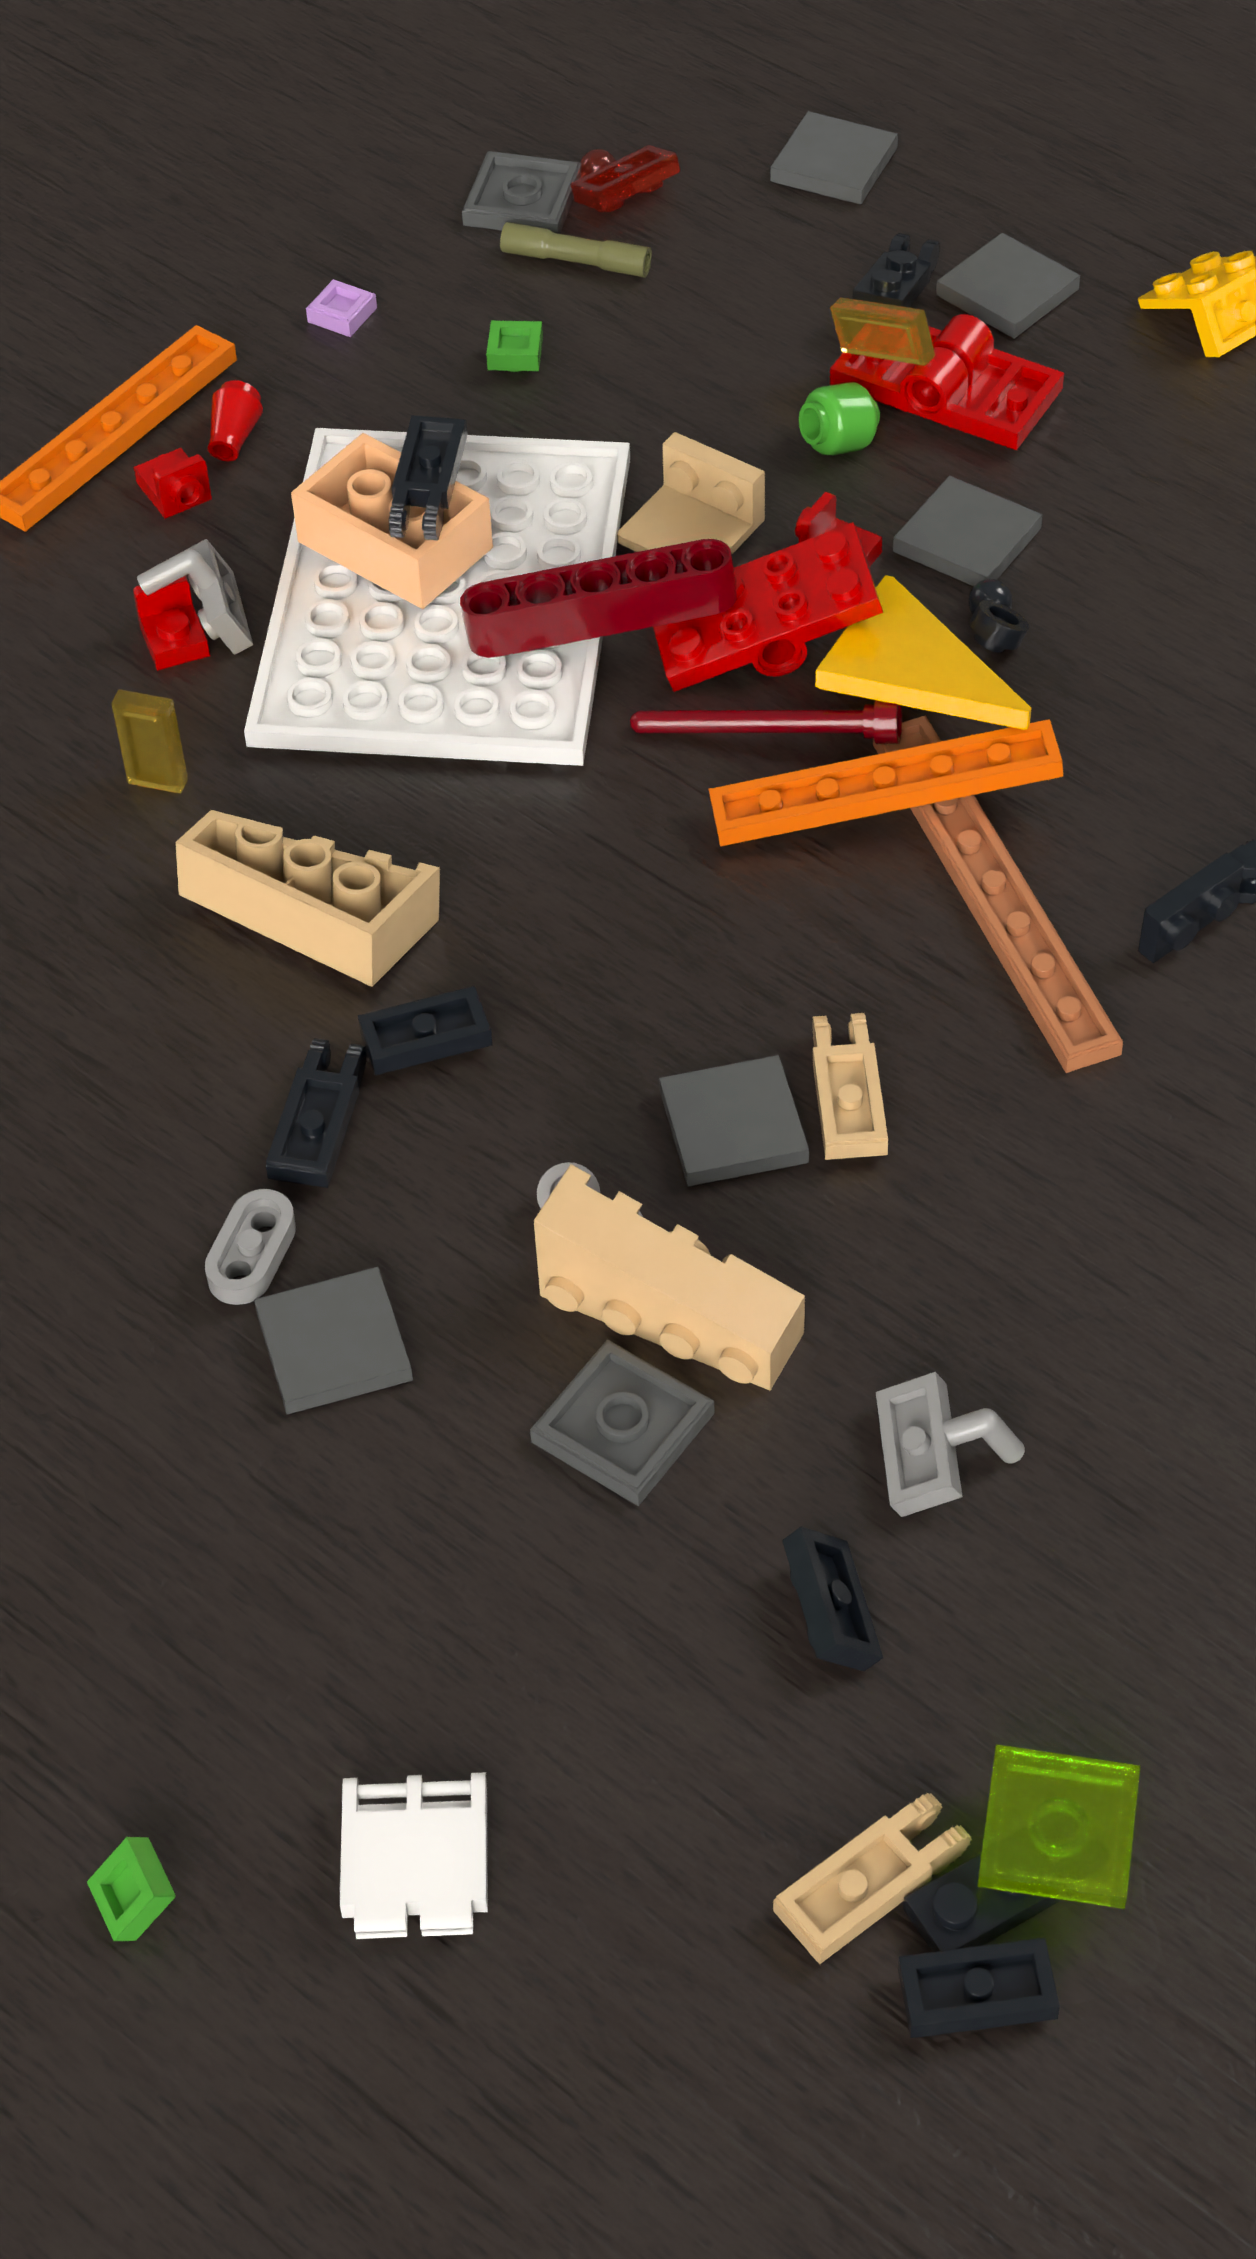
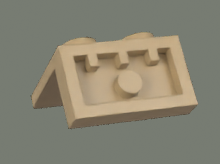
(701, 498)

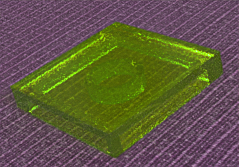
(1059, 1826)

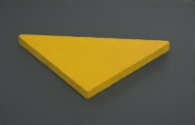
(917, 664)

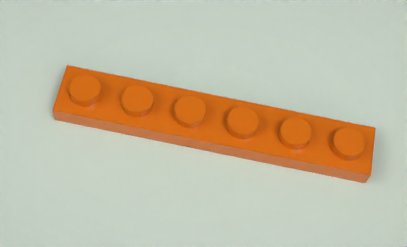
(113, 426)
(885, 782)

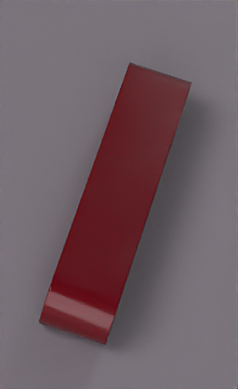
(599, 598)

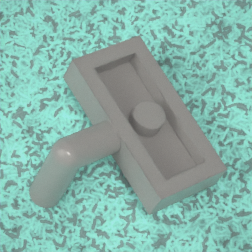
(214, 586)
(922, 1441)

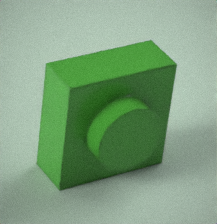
(514, 345)
(131, 1889)

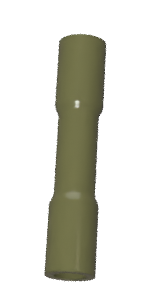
(606, 254)

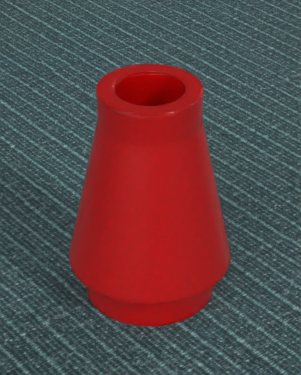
(233, 417)

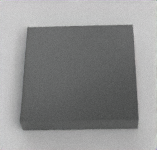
(834, 157)
(521, 192)
(1008, 285)
(967, 532)
(733, 1120)
(333, 1340)
(622, 1422)

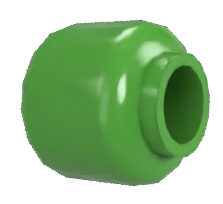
(839, 418)

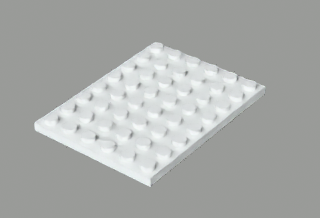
(383, 677)

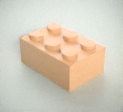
(346, 518)

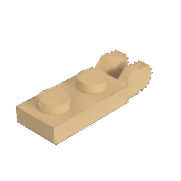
(848, 1092)
(867, 1878)

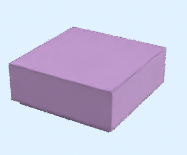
(341, 308)

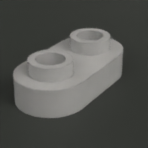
(248, 1252)

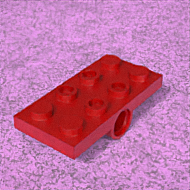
(963, 385)
(777, 609)

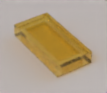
(883, 331)
(150, 741)

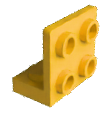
(1219, 295)

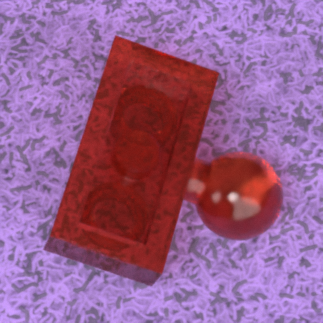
(609, 182)

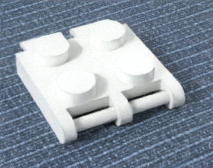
(414, 1857)

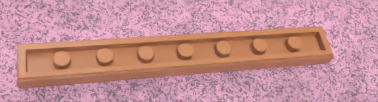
(1014, 922)

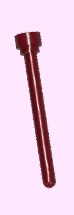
(875, 721)

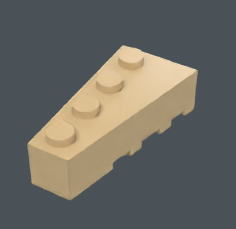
(308, 895)
(663, 1284)

